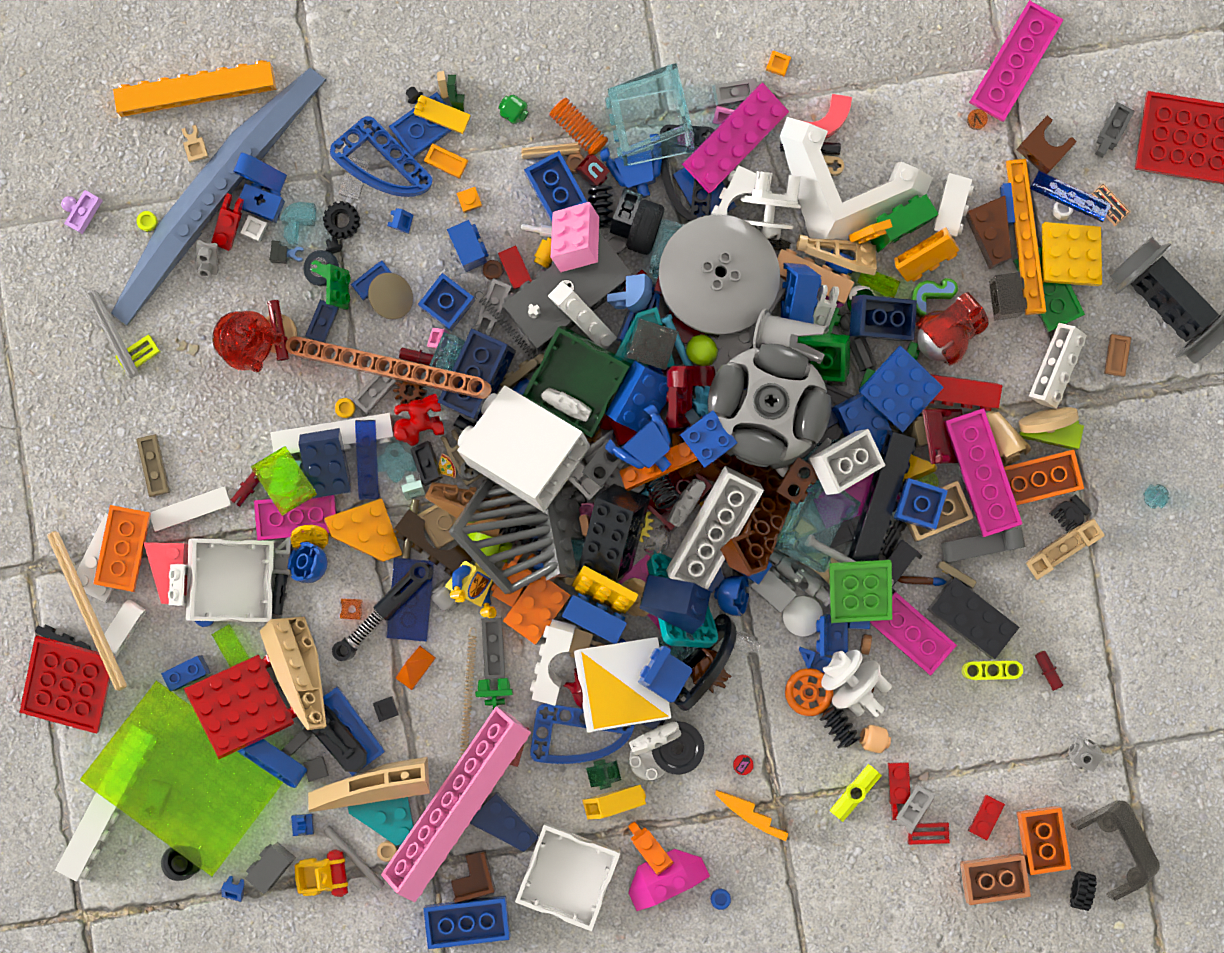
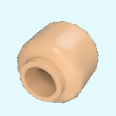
(875, 739)

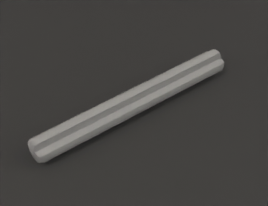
(112, 334)

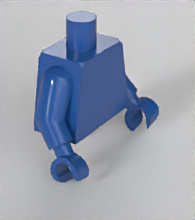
(633, 176)
(647, 445)

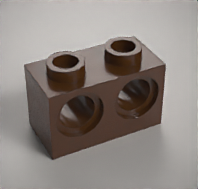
(792, 477)

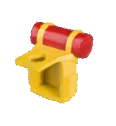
(316, 875)

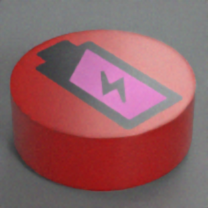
(743, 764)

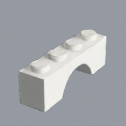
(741, 184)
(582, 315)
(558, 640)

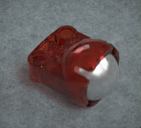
(947, 333)

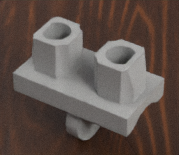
(207, 259)

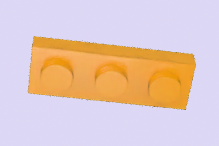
(870, 232)

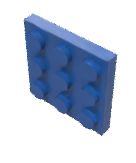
(901, 389)

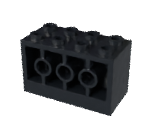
(614, 532)

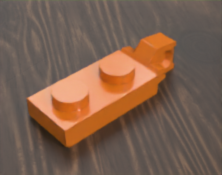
(650, 849)

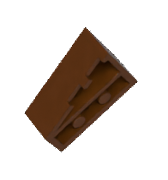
(991, 231)

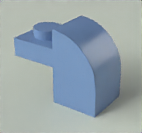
(637, 294)

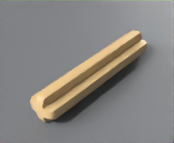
(545, 151)

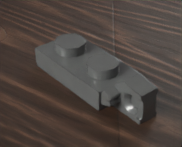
(1114, 128)

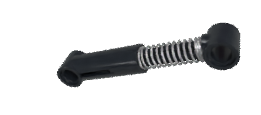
(384, 609)

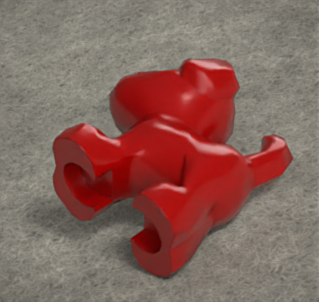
(408, 429)

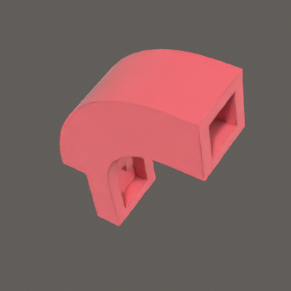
(836, 116)

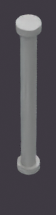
(811, 541)

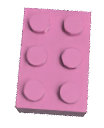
(575, 237)

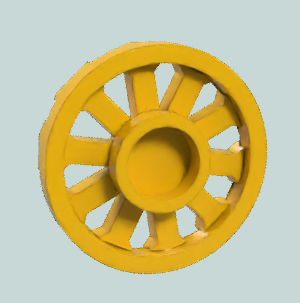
(311, 534)

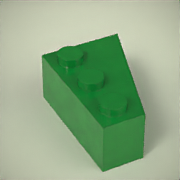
(905, 220)

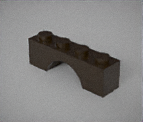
(412, 528)

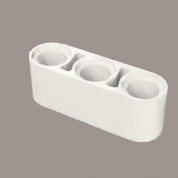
(124, 626)

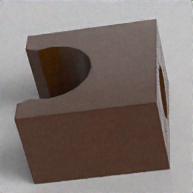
(1041, 153)

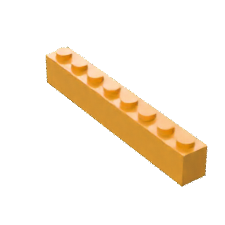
(194, 89)

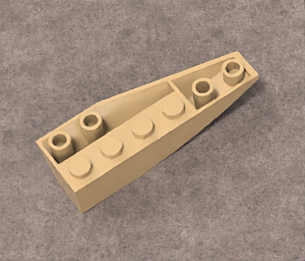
(296, 667)
(378, 784)

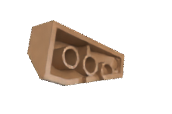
(454, 501)

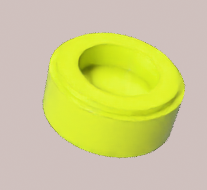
(147, 221)

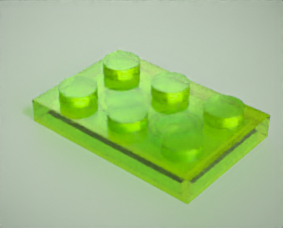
(283, 480)

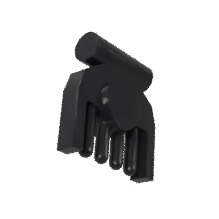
(1073, 511)

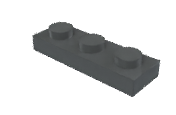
(493, 648)

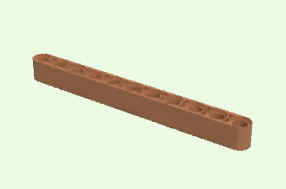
(395, 370)

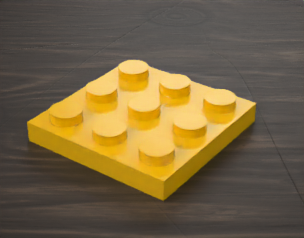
(1071, 254)
(604, 590)

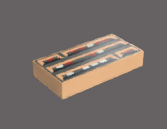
(1117, 210)

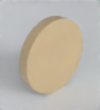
(1048, 420)

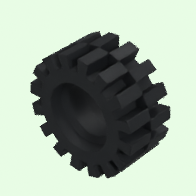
(345, 231)
(1083, 891)

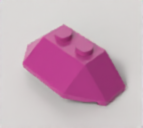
(685, 873)

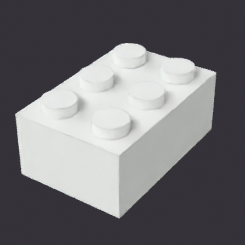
(847, 462)

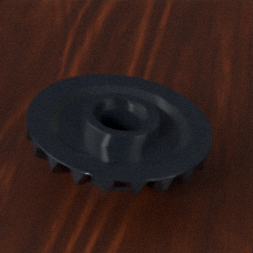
(690, 756)

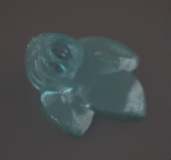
(397, 464)

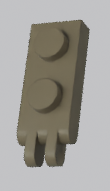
(526, 368)

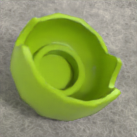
(702, 350)

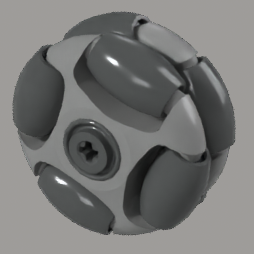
(775, 384)

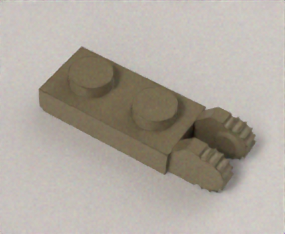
(456, 458)

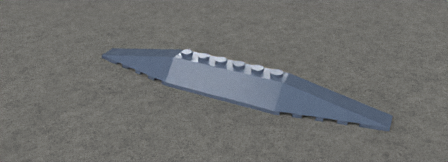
(207, 192)

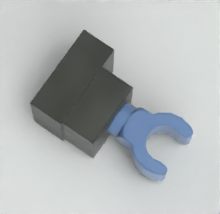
(280, 253)

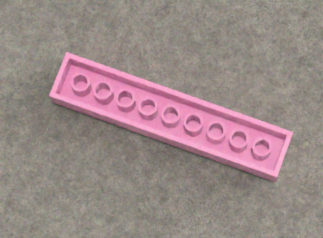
(455, 804)

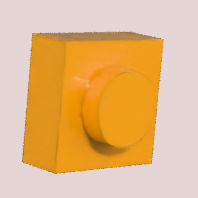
(469, 199)

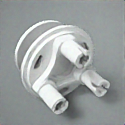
(763, 195)
(854, 682)

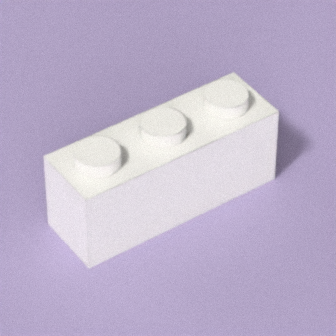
(953, 204)

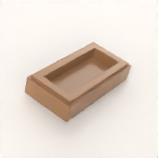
(1117, 355)

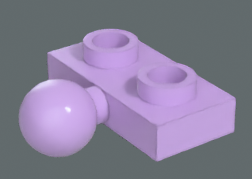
(81, 211)

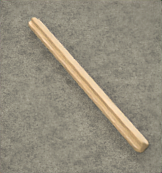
(87, 611)

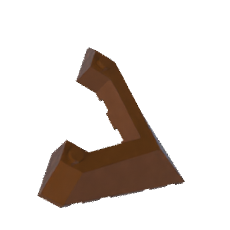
(758, 537)

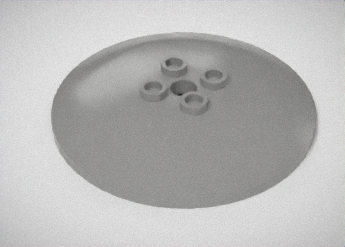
(715, 302)

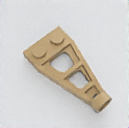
(864, 253)

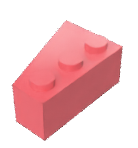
(160, 557)

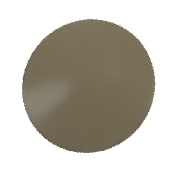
(390, 296)

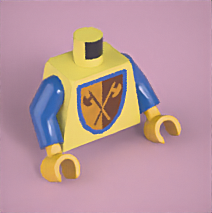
(474, 585)

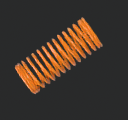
(597, 145)

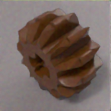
(403, 390)

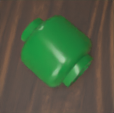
(513, 109)

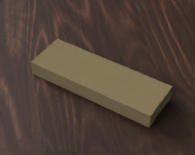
(153, 465)

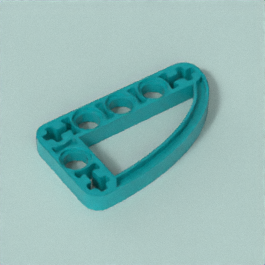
(681, 639)

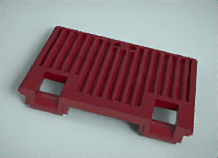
(938, 436)

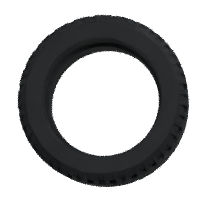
(645, 227)

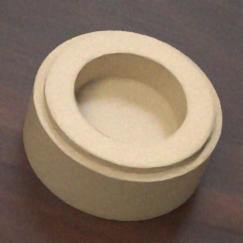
(386, 851)

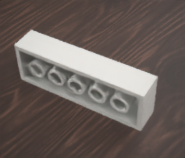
(715, 524)

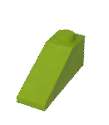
(1066, 437)

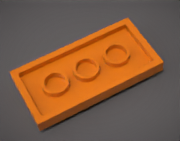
(122, 548)

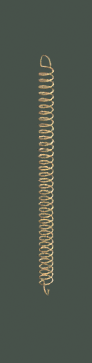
(468, 693)

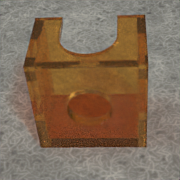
(345, 614)

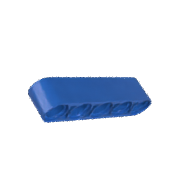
(275, 762)

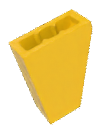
(614, 802)

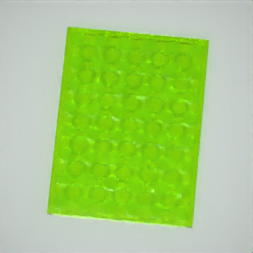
(173, 783)

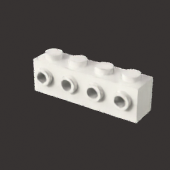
(1057, 365)

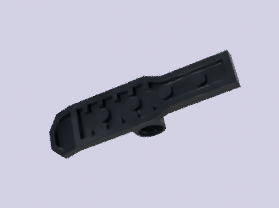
(340, 742)

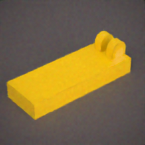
(442, 114)

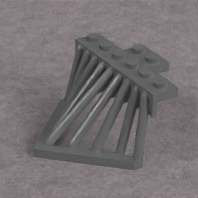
(553, 528)

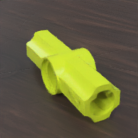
(864, 782)

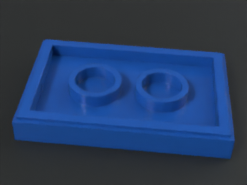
(418, 133)
(686, 181)

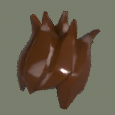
(701, 667)

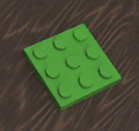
(860, 591)

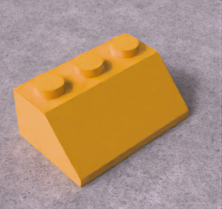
(926, 255)

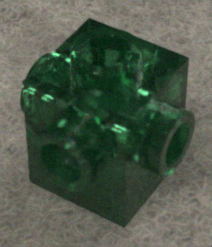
(603, 774)

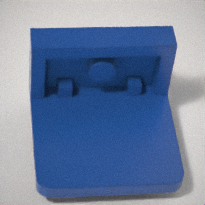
(832, 636)
(665, 674)

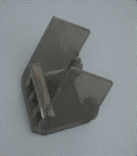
(1121, 817)

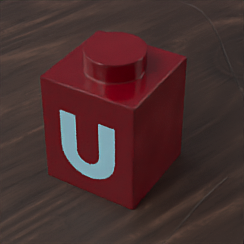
(592, 170)

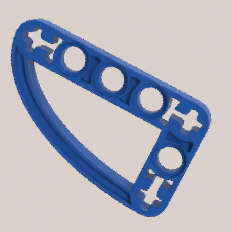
(385, 149)
(574, 721)

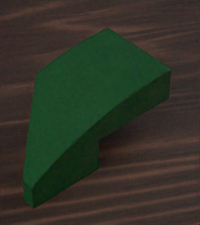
(456, 100)

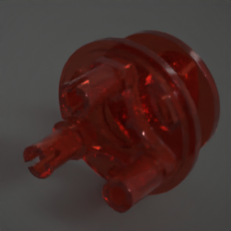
(244, 339)

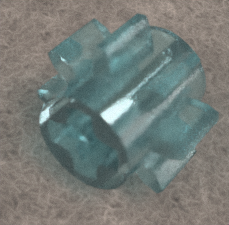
(1156, 496)

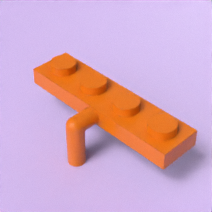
(678, 457)

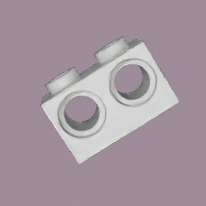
(584, 483)

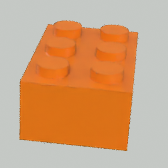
(536, 609)
(1044, 840)

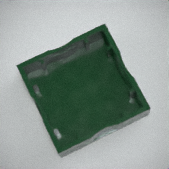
(583, 372)

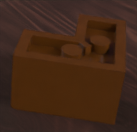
(478, 882)

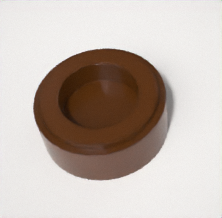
(492, 269)

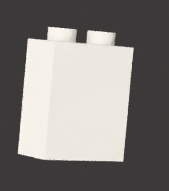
(523, 447)

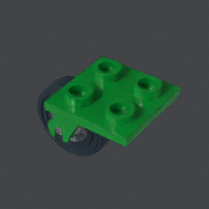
(323, 269)

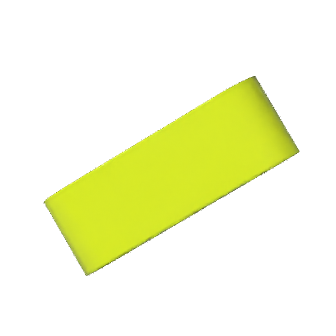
(982, 667)

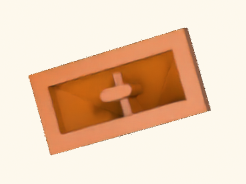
(415, 667)

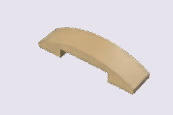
(1064, 547)

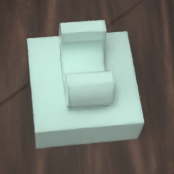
(412, 488)

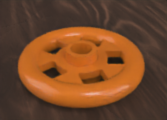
(791, 692)

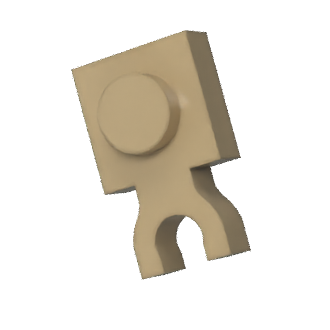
(195, 146)

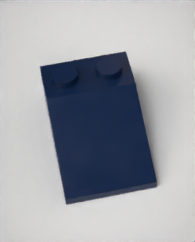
(676, 602)

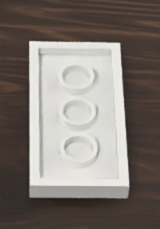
(88, 566)

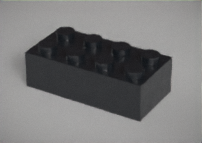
(973, 618)

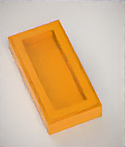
(446, 161)

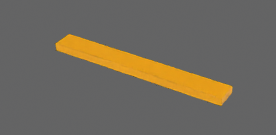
(1026, 237)

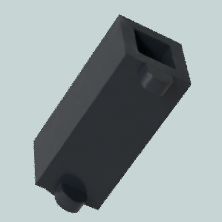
(901, 558)

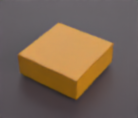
(778, 63)

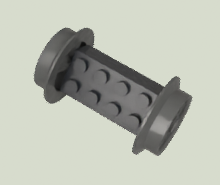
(1173, 299)

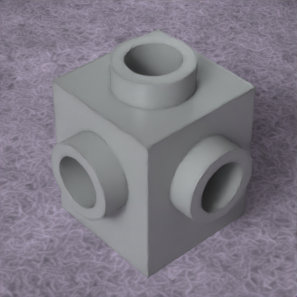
(1085, 754)

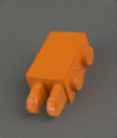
(511, 599)

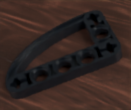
(699, 133)
(727, 631)

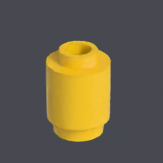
(543, 253)

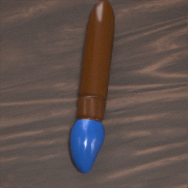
(936, 581)

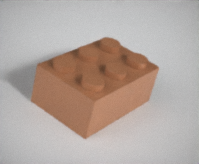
(995, 879)

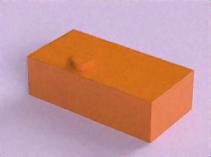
(1044, 477)

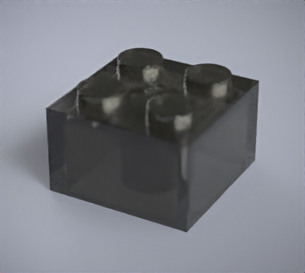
(1007, 296)
(651, 343)

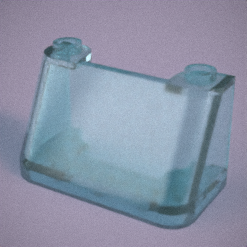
(816, 516)

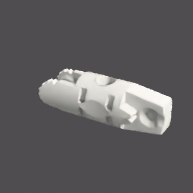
(567, 404)
(655, 738)

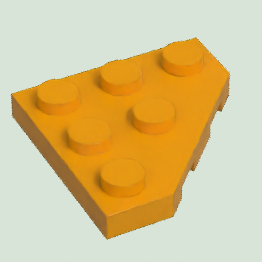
(366, 530)

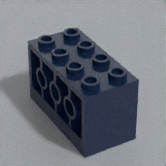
(480, 358)

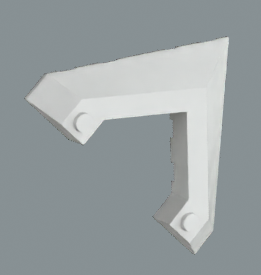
(819, 200)

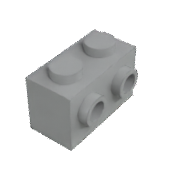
(774, 590)

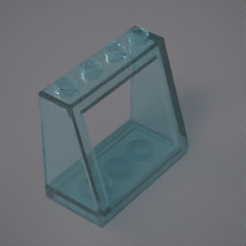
(667, 144)

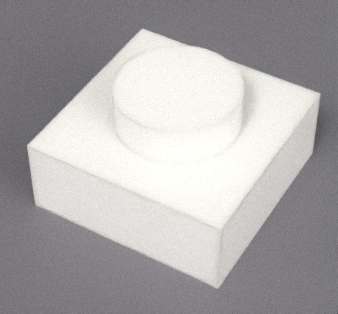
(254, 228)

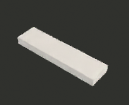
(190, 509)

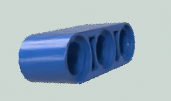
(260, 173)

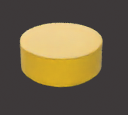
(345, 408)

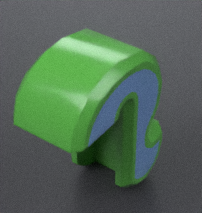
(932, 290)

